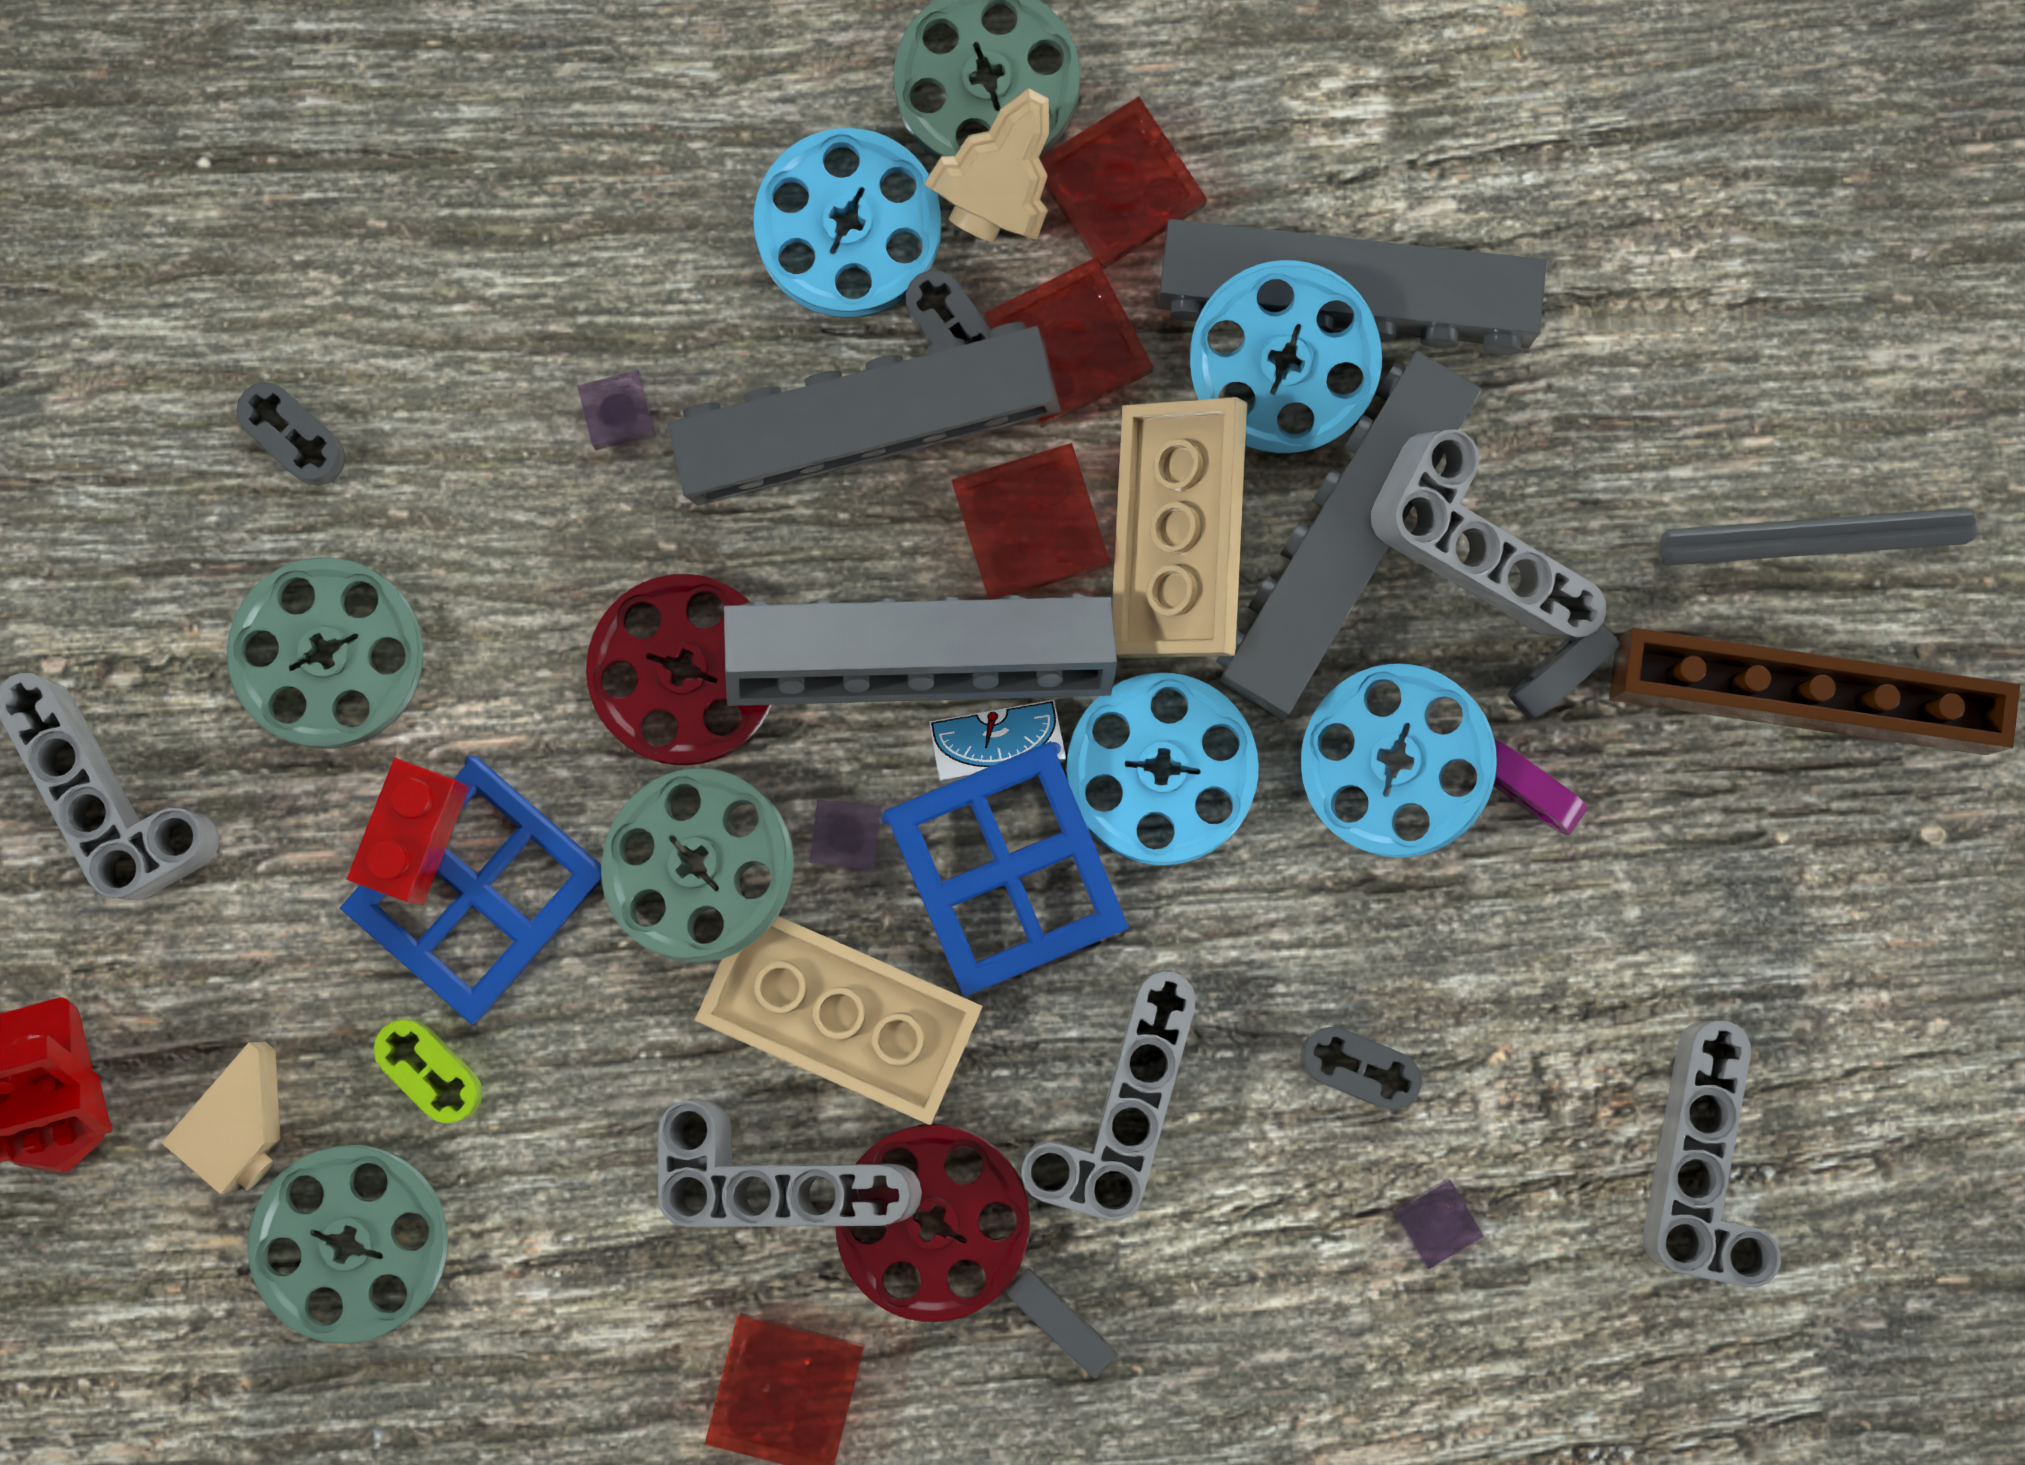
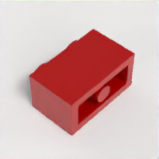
(408, 832)

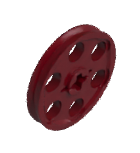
(655, 686)
(935, 1257)

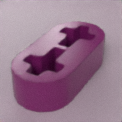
(1536, 791)

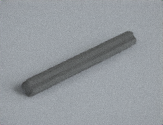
(1818, 536)

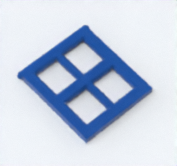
(1006, 869)
(477, 891)

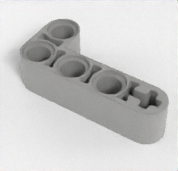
(1490, 548)
(93, 780)
(1124, 1092)
(1714, 1152)
(788, 1184)

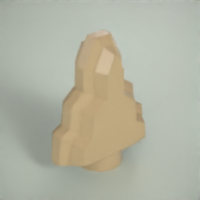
(999, 173)

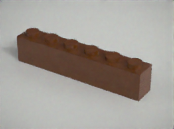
(1814, 692)

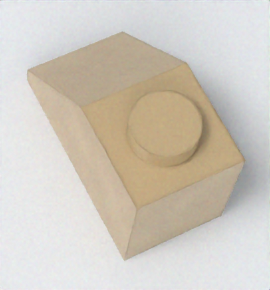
(233, 1123)

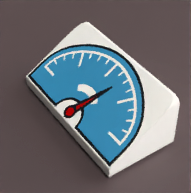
(989, 737)

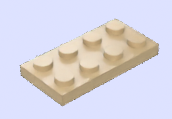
(1179, 528)
(842, 1017)

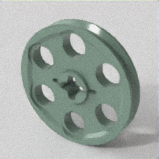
(1000, 53)
(297, 639)
(725, 863)
(321, 1263)

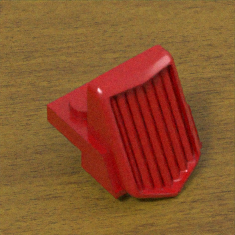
(48, 1088)

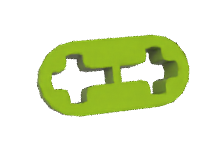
(417, 1082)

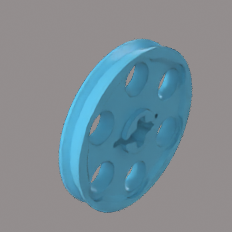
(836, 196)
(1315, 347)
(1183, 742)
(1431, 753)

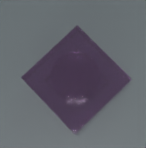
(616, 410)
(845, 835)
(1437, 1223)

